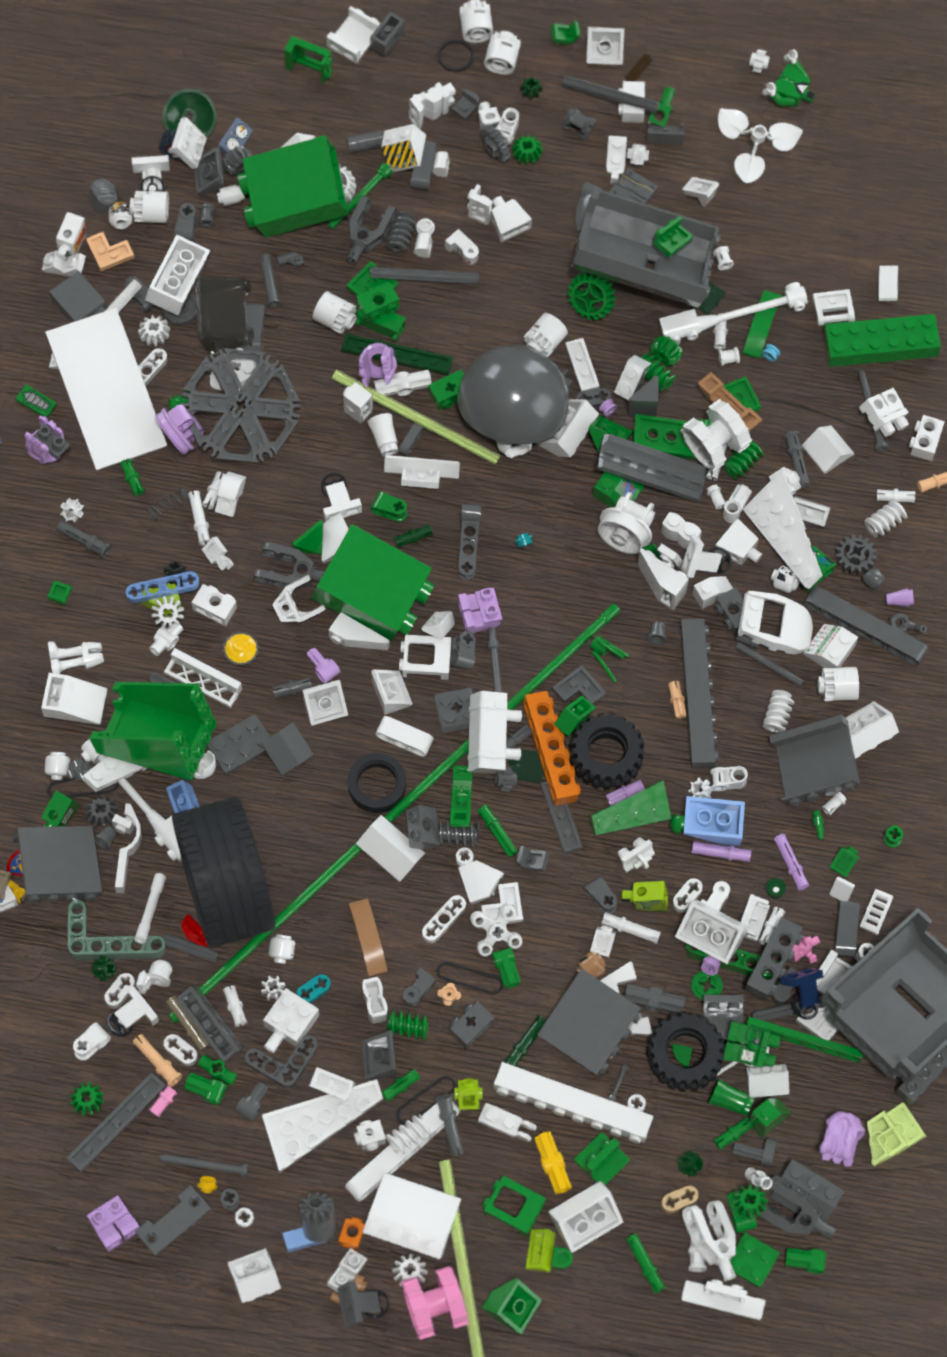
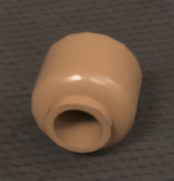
(593, 964)

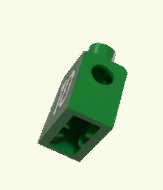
(61, 806)

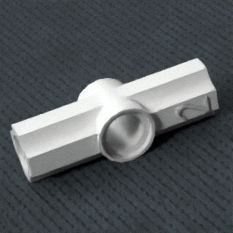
(403, 383)

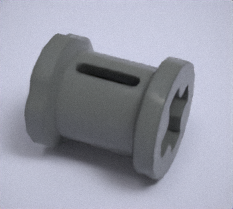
(207, 215)
(233, 1195)

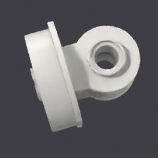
(627, 525)

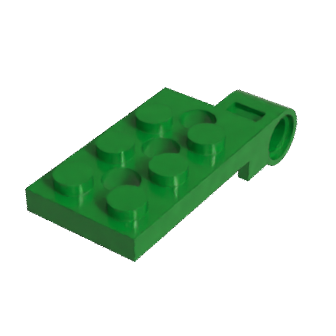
(662, 427)

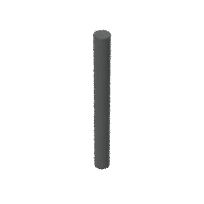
(769, 664)

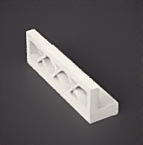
(207, 672)

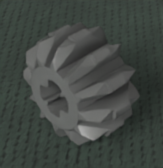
(234, 160)
(99, 817)

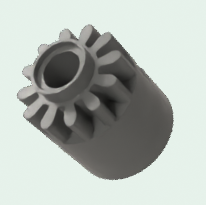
(318, 1217)

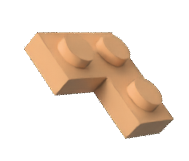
(106, 255)

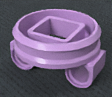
(176, 427)

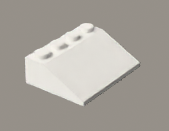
(412, 1215)

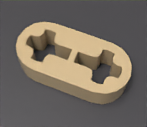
(677, 1195)

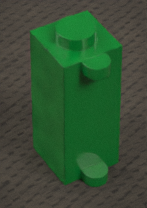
(388, 324)

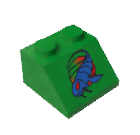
(612, 487)

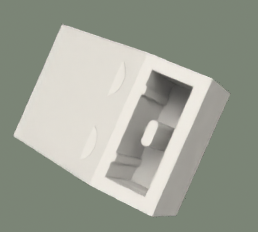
(666, 583)
(73, 699)

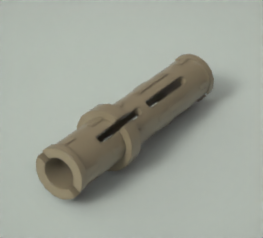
(188, 1024)

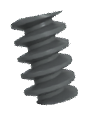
(400, 232)
(459, 834)

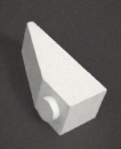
(354, 634)

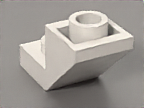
(66, 267)

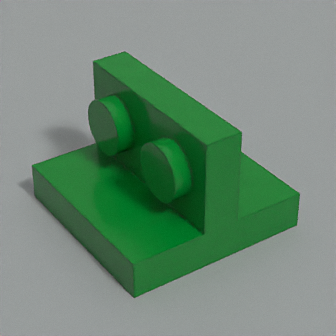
(602, 1159)

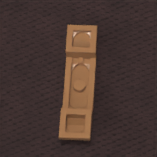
(715, 390)
(368, 937)

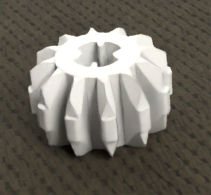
(154, 330)
(167, 619)
(409, 1263)

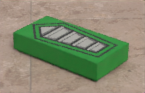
(36, 401)

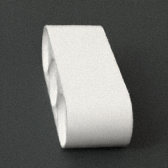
(404, 736)

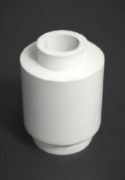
(230, 195)

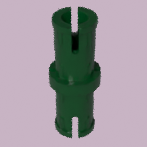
(413, 536)

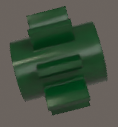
(531, 88)
(103, 968)
(690, 1163)

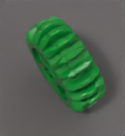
(588, 308)

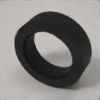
(376, 760)

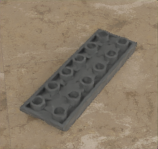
(651, 467)

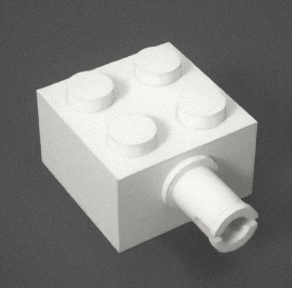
(289, 1020)

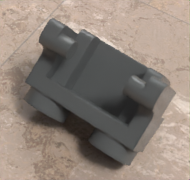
(585, 123)

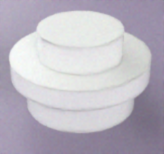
(425, 226)

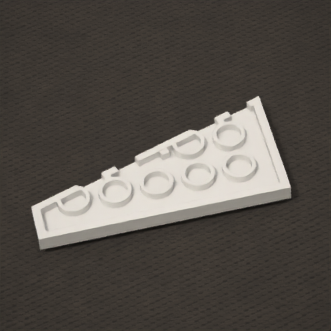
(782, 525)
(306, 1125)

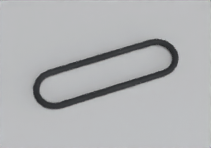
(467, 985)
(419, 1094)

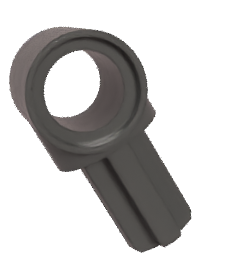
(250, 1105)

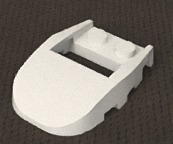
(795, 625)

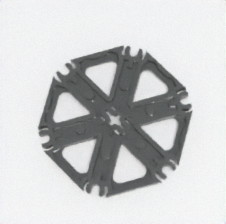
(258, 407)

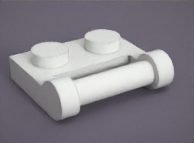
(833, 302)

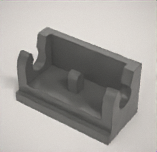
(665, 134)

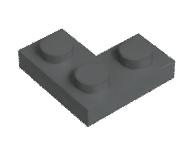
(579, 682)

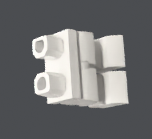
(431, 104)

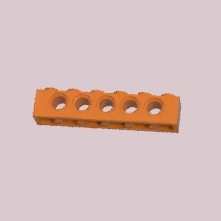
(560, 793)

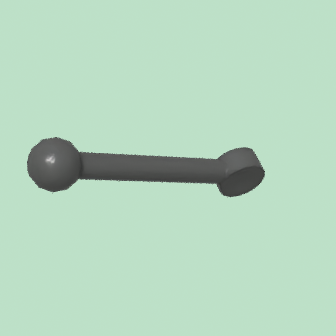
(612, 1097)

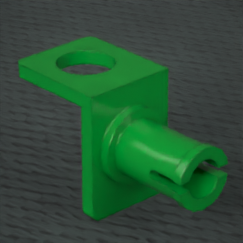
(664, 105)

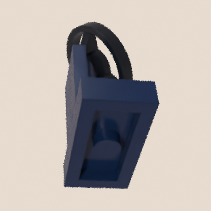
(808, 994)

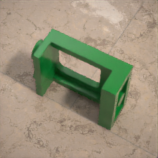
(295, 53)
(529, 1212)

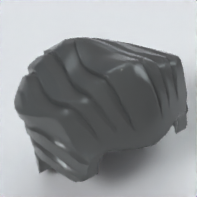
(102, 195)

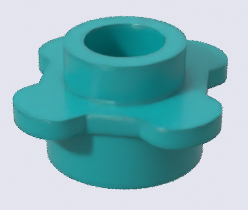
(523, 540)

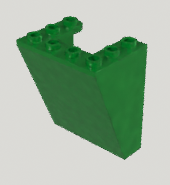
(158, 727)

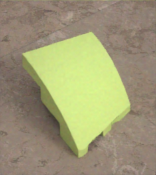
(892, 1133)

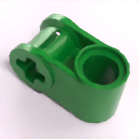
(389, 507)

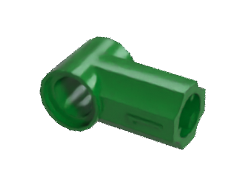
(505, 963)
(210, 1090)
(740, 1224)
(811, 1260)

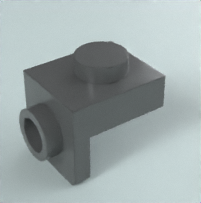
(532, 859)

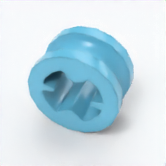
(771, 353)

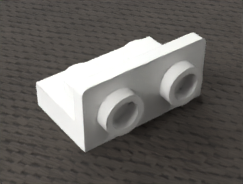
(479, 206)

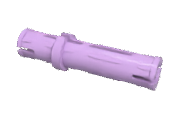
(721, 851)
(795, 869)

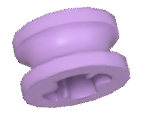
(608, 407)
(710, 965)

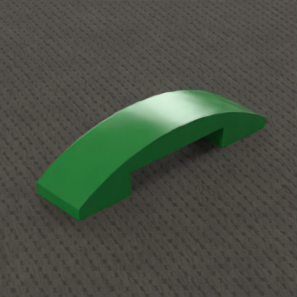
(760, 327)
(461, 797)

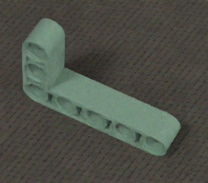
(107, 943)

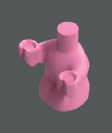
(805, 949)

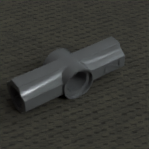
(655, 999)

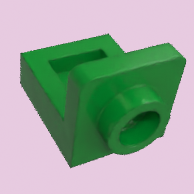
(565, 34)

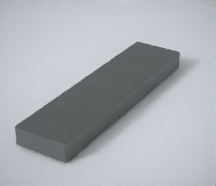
(563, 823)

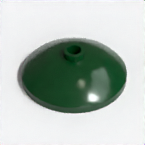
(191, 102)

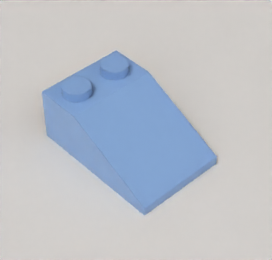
(714, 820)

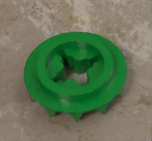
(701, 978)

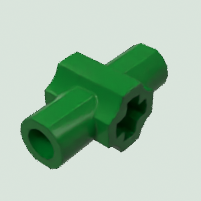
(209, 1065)

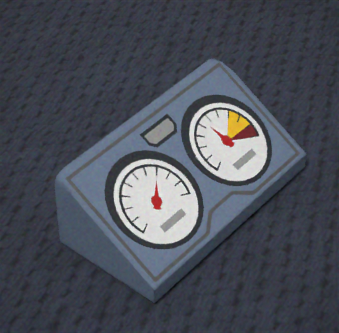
(235, 136)

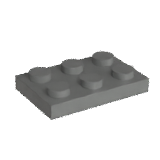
(239, 744)

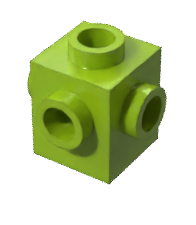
(468, 1094)

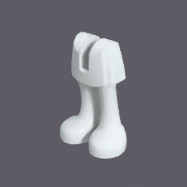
(90, 656)

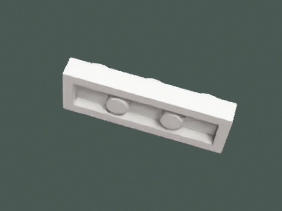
(582, 365)
(670, 556)

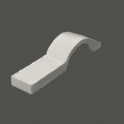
(127, 851)

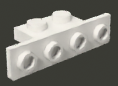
(420, 471)
(723, 1298)

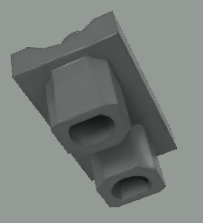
(55, 443)

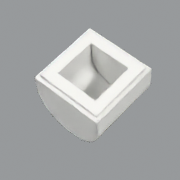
(441, 164)
(423, 245)

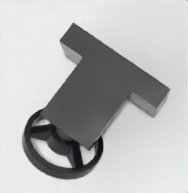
(356, 1303)

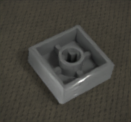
(445, 704)

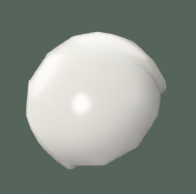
(206, 766)

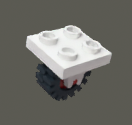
(184, 144)

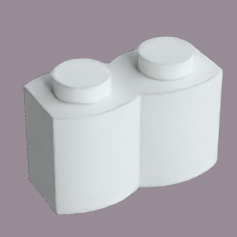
(678, 530)
(375, 1001)

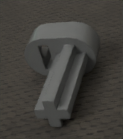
(765, 1156)

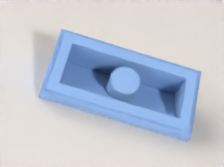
(296, 1240)

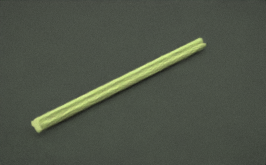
(342, 379)
(461, 1265)

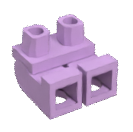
(479, 610)
(113, 1213)

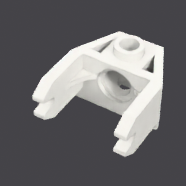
(293, 613)

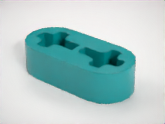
(311, 985)

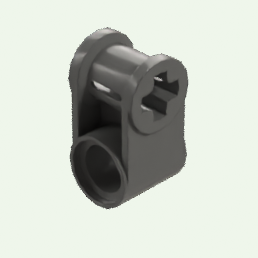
(186, 223)
(463, 650)
(600, 893)

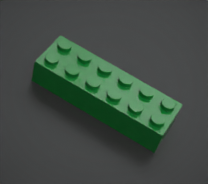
(881, 340)

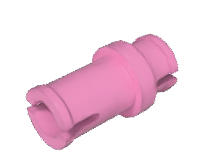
(162, 1102)

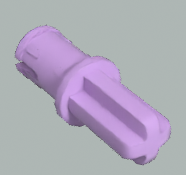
(624, 791)

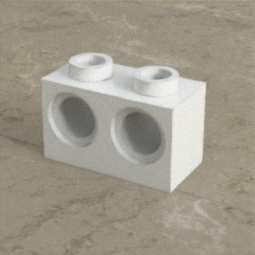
(929, 438)

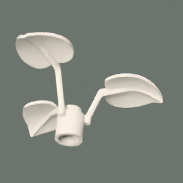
(749, 166)

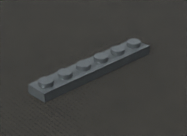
(116, 1122)

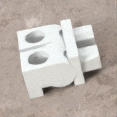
(884, 411)

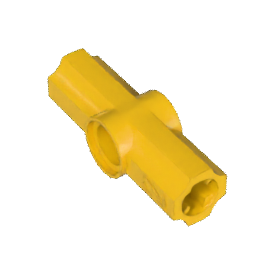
(552, 1163)

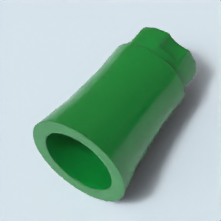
(730, 1098)

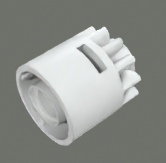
(476, 21)
(502, 53)
(150, 206)
(335, 313)
(546, 334)
(839, 684)

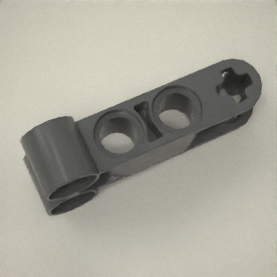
(469, 521)

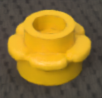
(207, 1184)

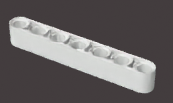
(388, 1161)

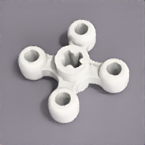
(490, 925)

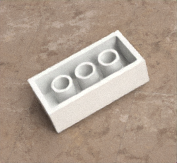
(177, 275)

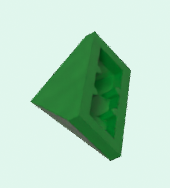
(311, 540)

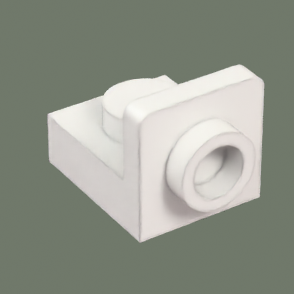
(603, 940)

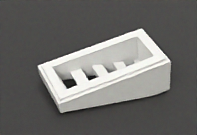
(883, 897)

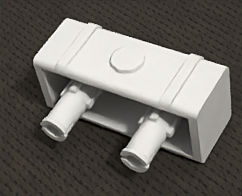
(488, 732)

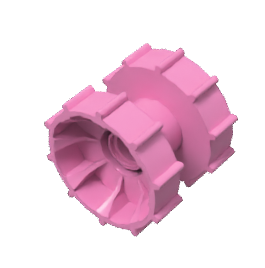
(435, 1302)

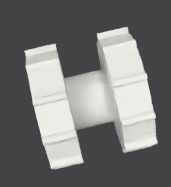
(724, 429)

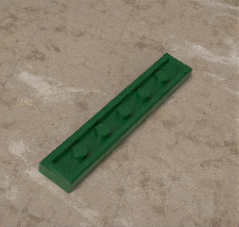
(404, 355)

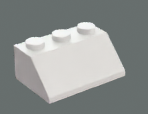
(574, 430)
(870, 727)
(711, 931)
(586, 1216)

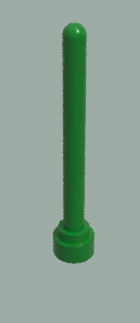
(383, 172)

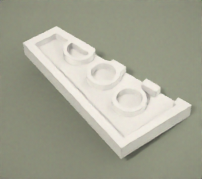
(109, 772)

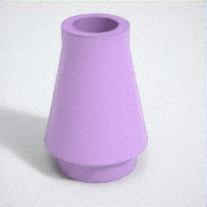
(901, 598)

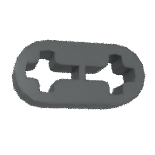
(592, 396)
(411, 439)

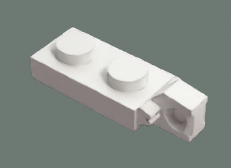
(616, 156)

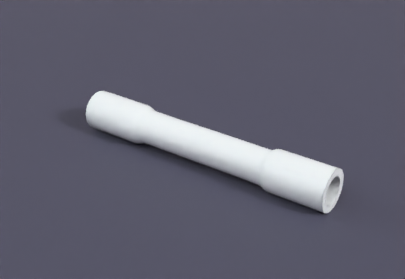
(144, 926)

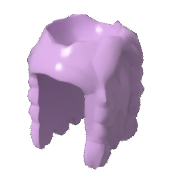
(368, 369)
(38, 450)
(841, 1138)

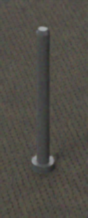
(881, 444)

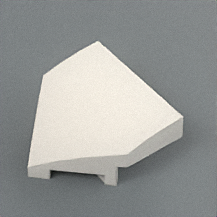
(479, 880)

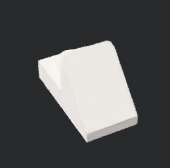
(702, 189)

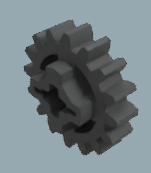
(495, 143)
(856, 562)

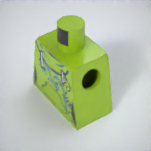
(648, 896)

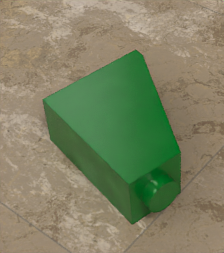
(769, 1116)

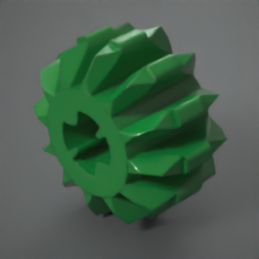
(527, 149)
(666, 350)
(79, 1103)
(748, 1208)

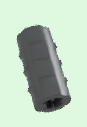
(365, 141)

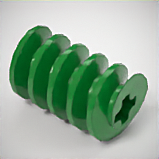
(664, 380)
(740, 460)
(408, 1025)

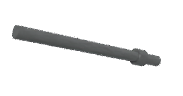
(493, 647)

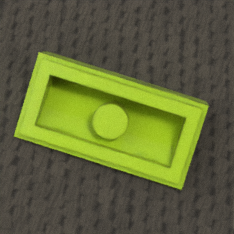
(540, 1250)

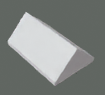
(389, 848)

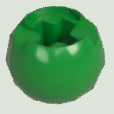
(677, 823)

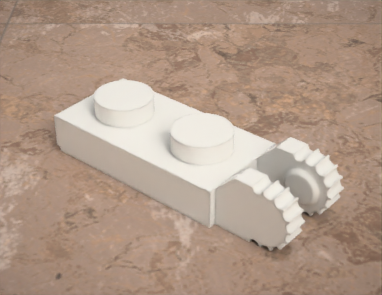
(505, 1122)

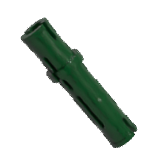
(521, 1048)

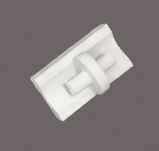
(638, 856)

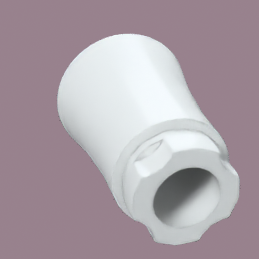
(384, 433)

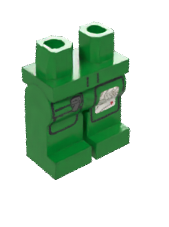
(756, 1045)

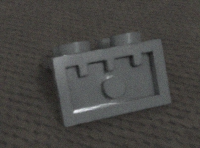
(723, 1010)

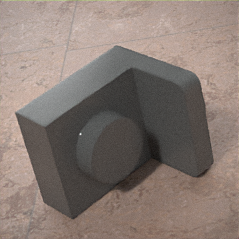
(466, 105)

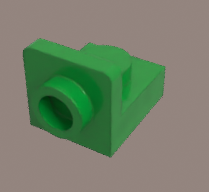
(845, 860)

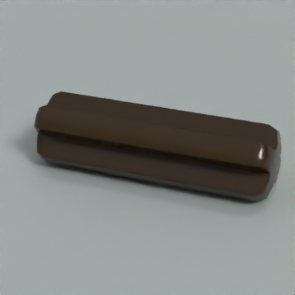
(638, 68)

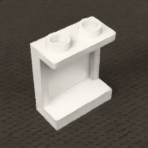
(833, 970)

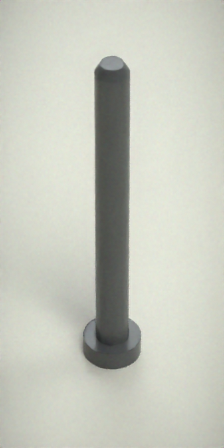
(243, 1170)

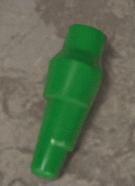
(818, 823)

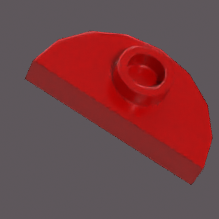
(193, 931)

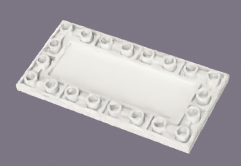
(106, 389)

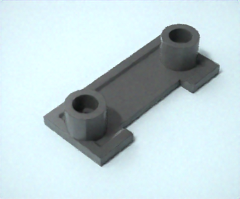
(174, 1222)

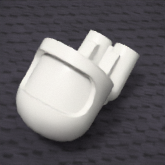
(158, 975)

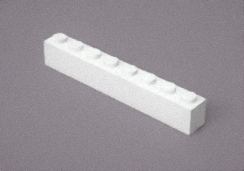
(573, 1103)

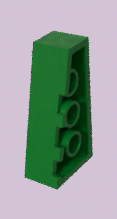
(638, 809)

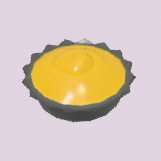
(240, 648)

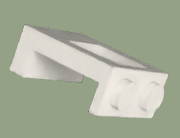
(441, 658)

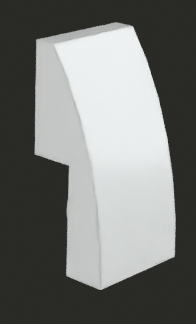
(888, 283)
(347, 1270)

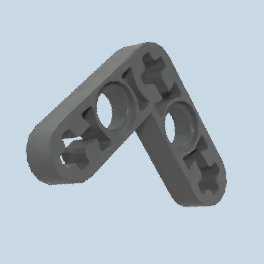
(282, 1069)

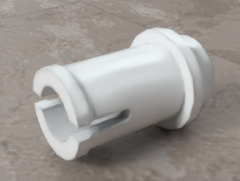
(716, 496)
(837, 800)

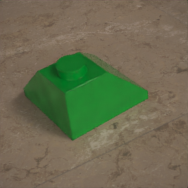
(605, 426)
(512, 1305)

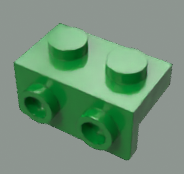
(672, 237)

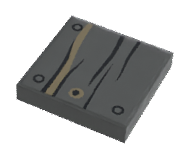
(634, 187)

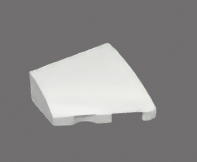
(333, 534)

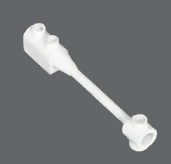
(690, 325)
(163, 828)

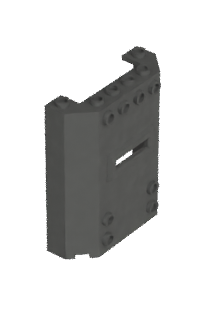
(619, 240)
(878, 1017)

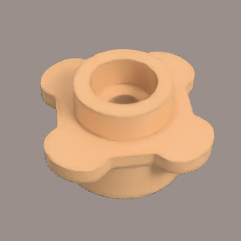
(449, 988)

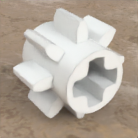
(759, 61)
(638, 154)
(75, 506)
(696, 786)
(270, 984)

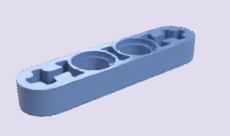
(162, 583)

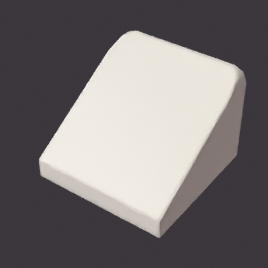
(842, 889)

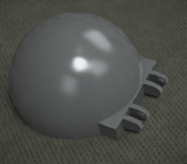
(514, 395)

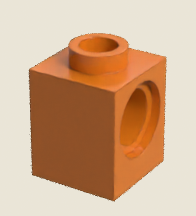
(351, 1242)

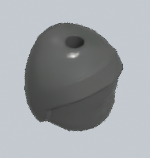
(873, 578)

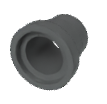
(657, 634)
(105, 837)

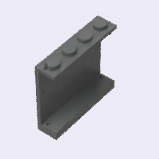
(816, 760)
(58, 863)
(590, 1022)

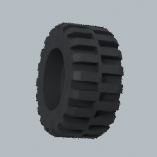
(610, 728)
(686, 1026)

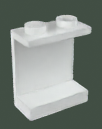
(353, 36)

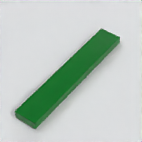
(810, 1041)

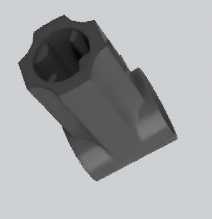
(140, 295)

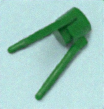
(602, 646)

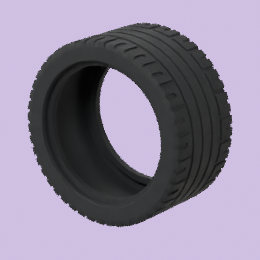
(223, 871)

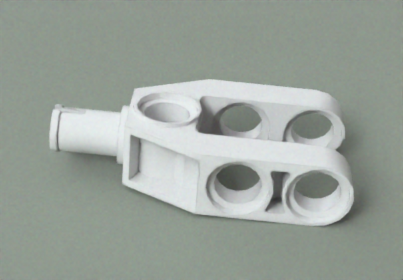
(718, 1251)

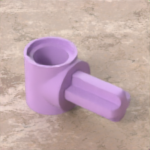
(325, 668)

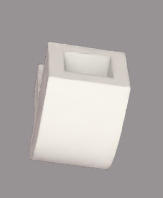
(229, 492)

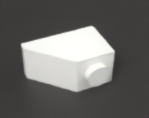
(708, 589)

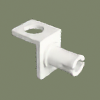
(488, 115)

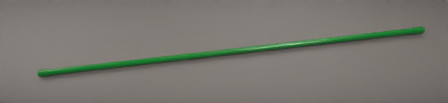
(604, 618)

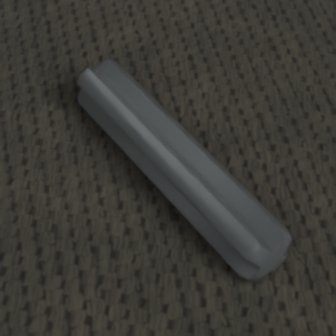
(191, 948)

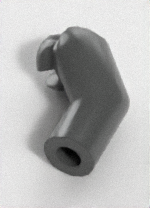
(290, 257)

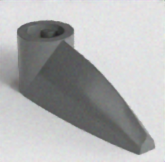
(583, 202)

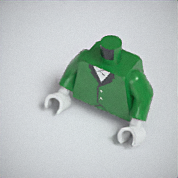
(791, 85)

